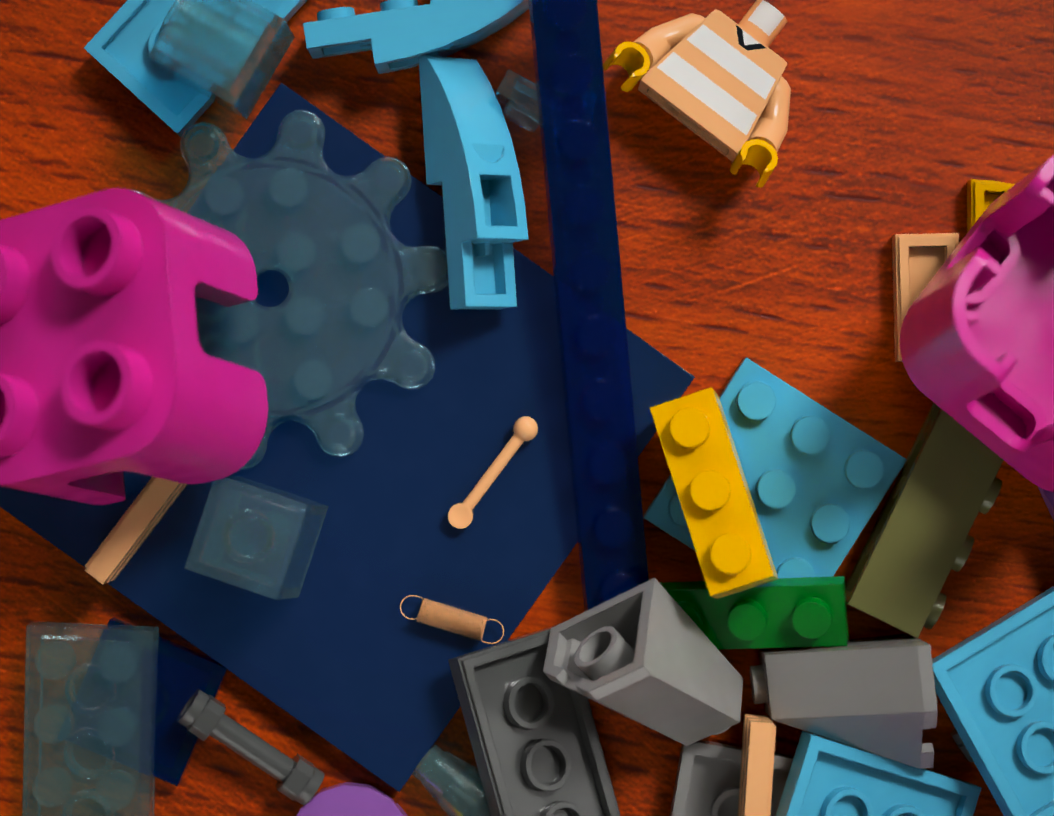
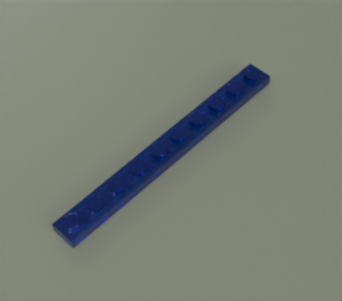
(589, 297)

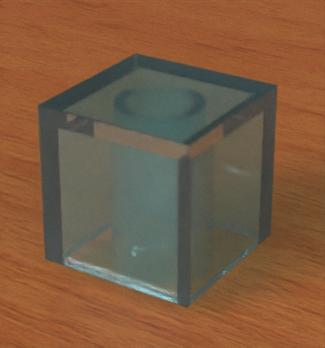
(222, 49)
(256, 537)

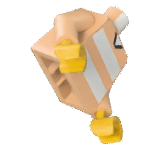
(717, 81)

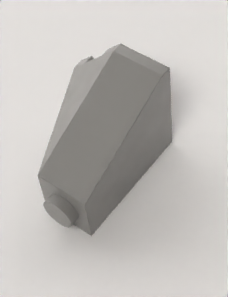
(647, 664)
(861, 694)

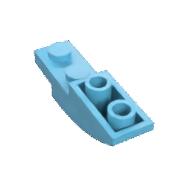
(408, 30)
(480, 179)

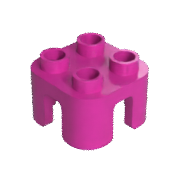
(986, 329)
(108, 351)

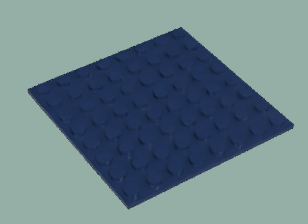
(342, 648)

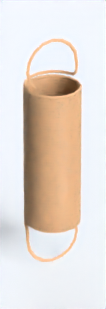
(452, 619)

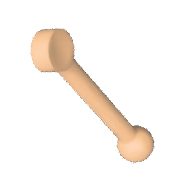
(461, 514)

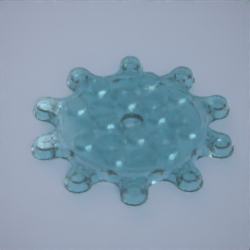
(341, 271)

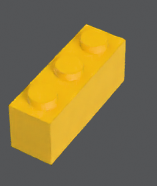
(713, 493)

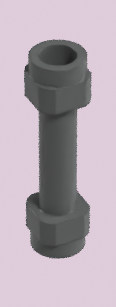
(295, 777)

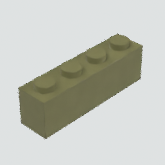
(925, 526)

